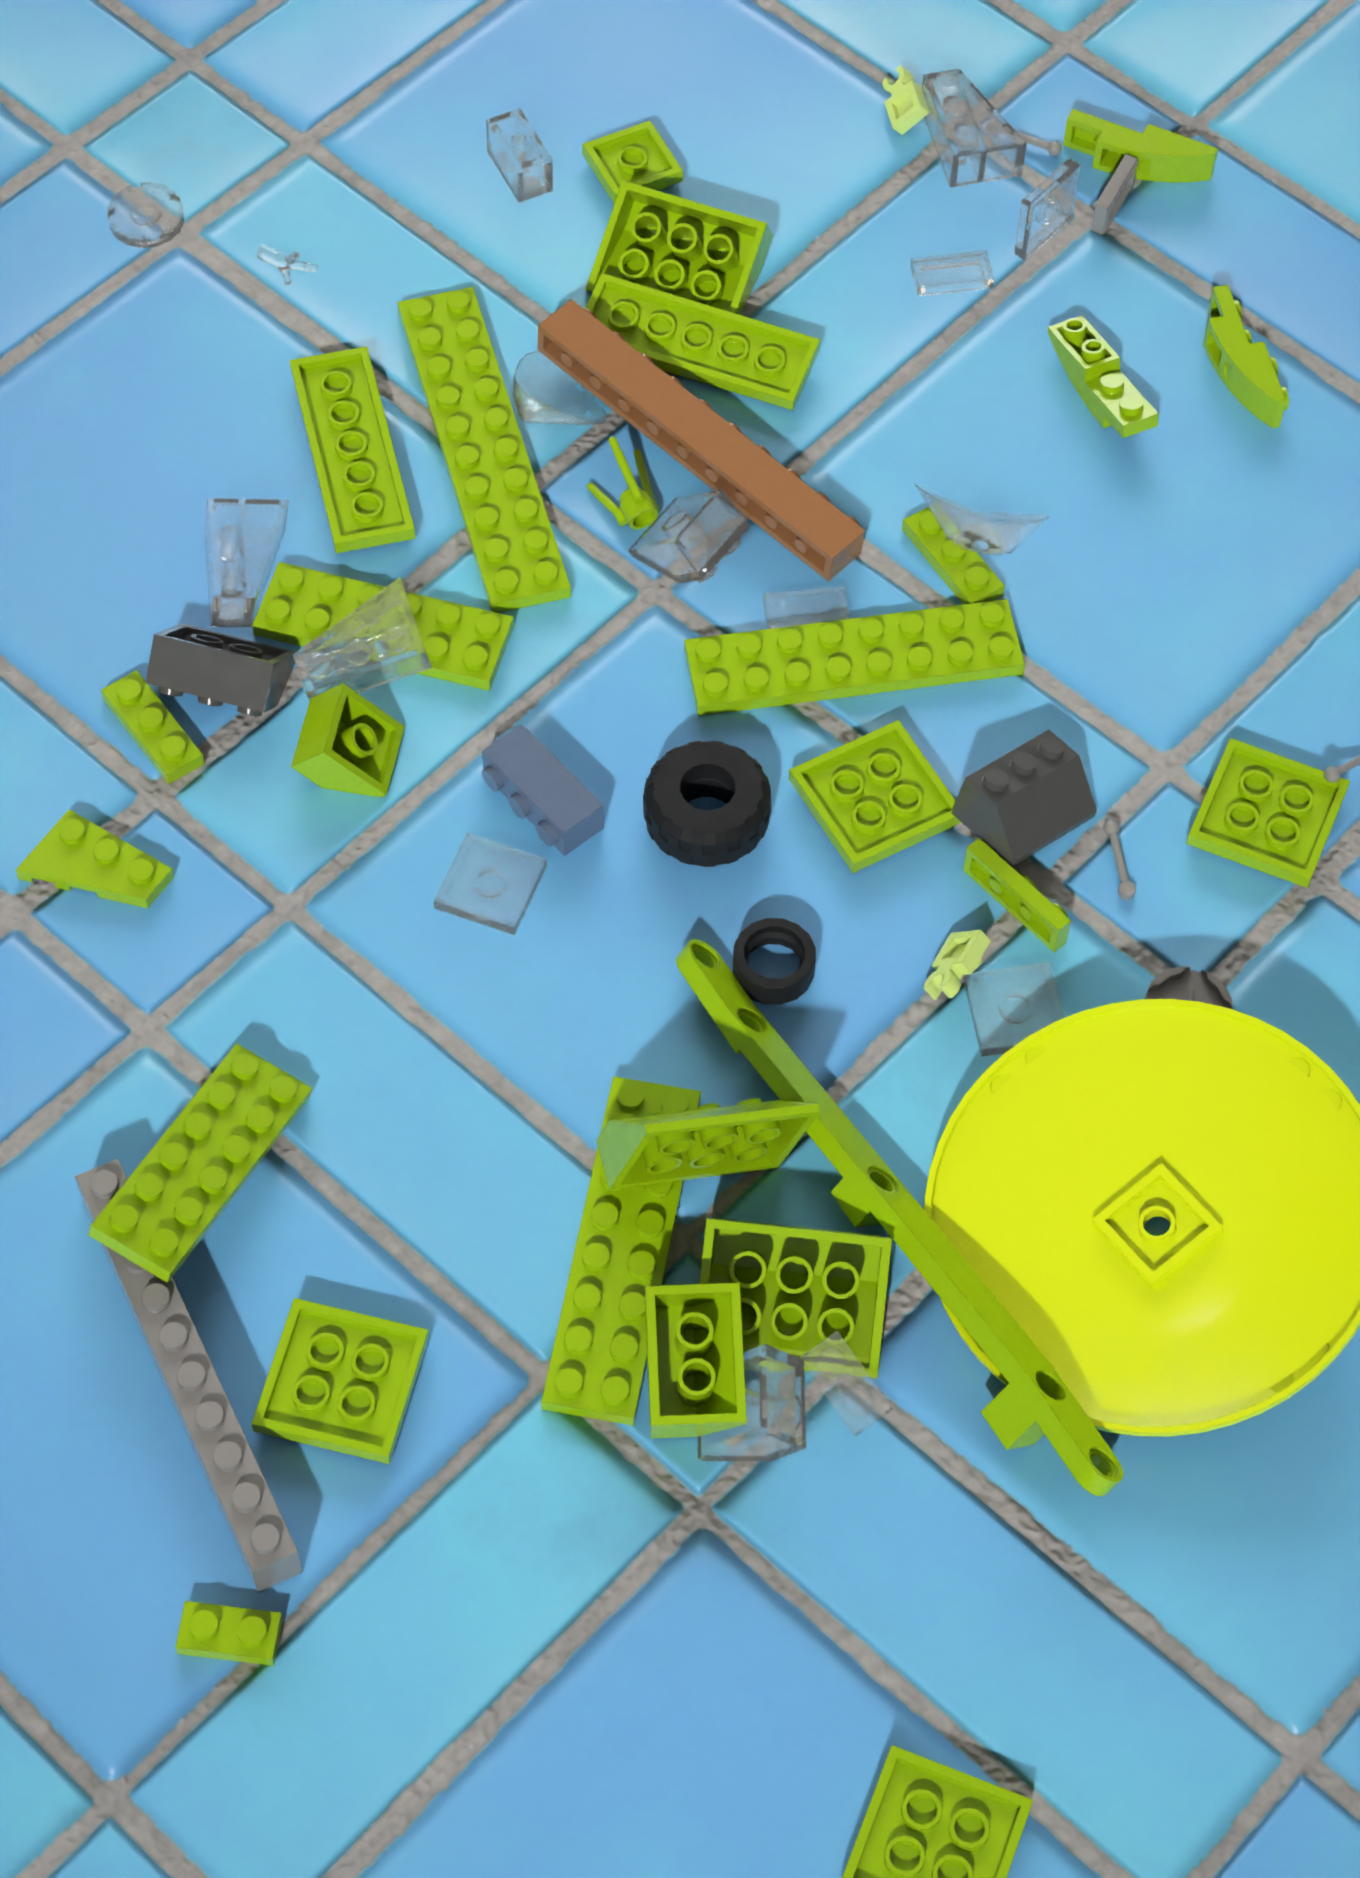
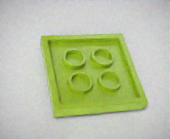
(875, 796)
(1267, 813)
(341, 1381)
(936, 1824)

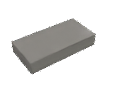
(1114, 194)

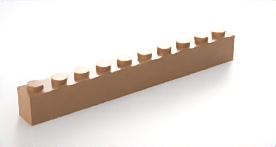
(701, 439)

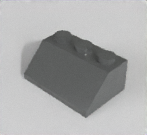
(219, 668)
(1026, 798)

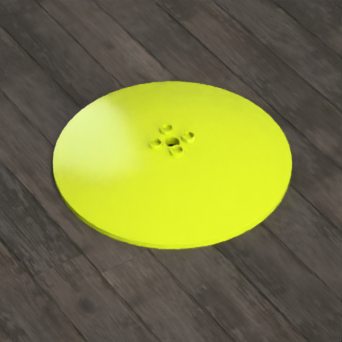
(1177, 1120)

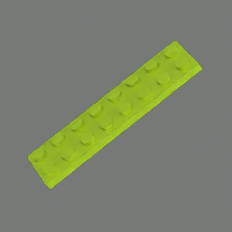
(853, 657)
(618, 1251)

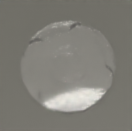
(145, 215)

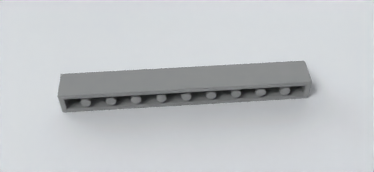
(200, 1402)

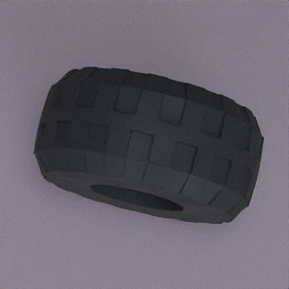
(707, 835)

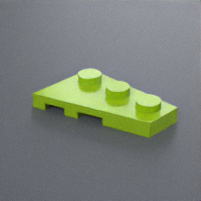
(94, 860)

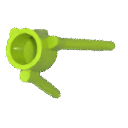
(637, 504)

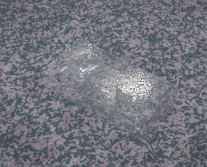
(846, 1383)

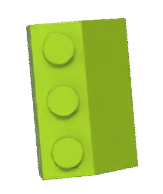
(694, 1359)

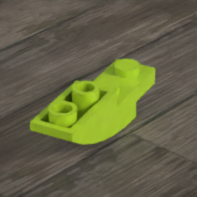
(1159, 152)
(1242, 364)
(1098, 379)

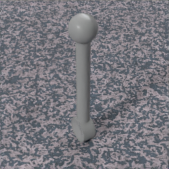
(1054, 148)
(1332, 773)
(1126, 888)

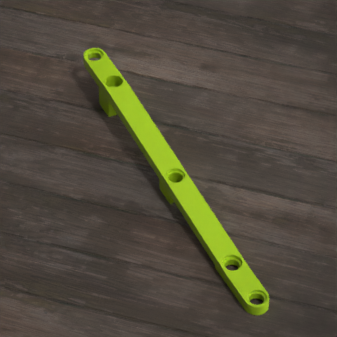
(870, 1195)

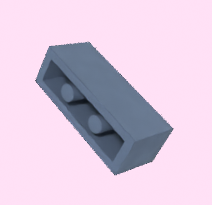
(542, 790)

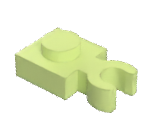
(907, 101)
(957, 957)

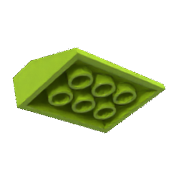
(682, 248)
(701, 1141)
(802, 1284)

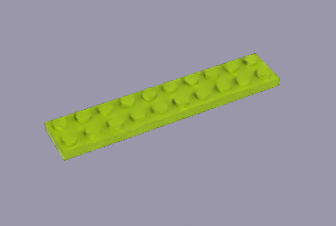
(483, 451)

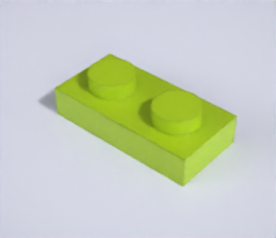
(229, 1633)

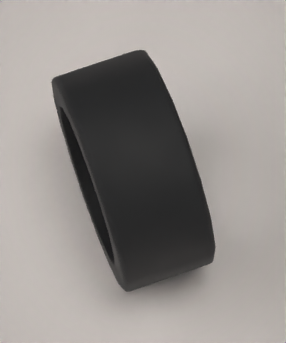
(777, 932)

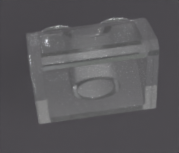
(691, 537)
(772, 1410)

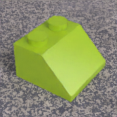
(347, 743)

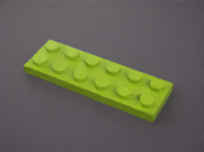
(707, 341)
(352, 450)
(460, 639)
(200, 1163)

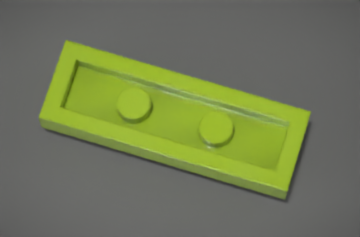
(960, 569)
(152, 727)
(1017, 895)

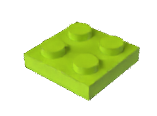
(632, 156)

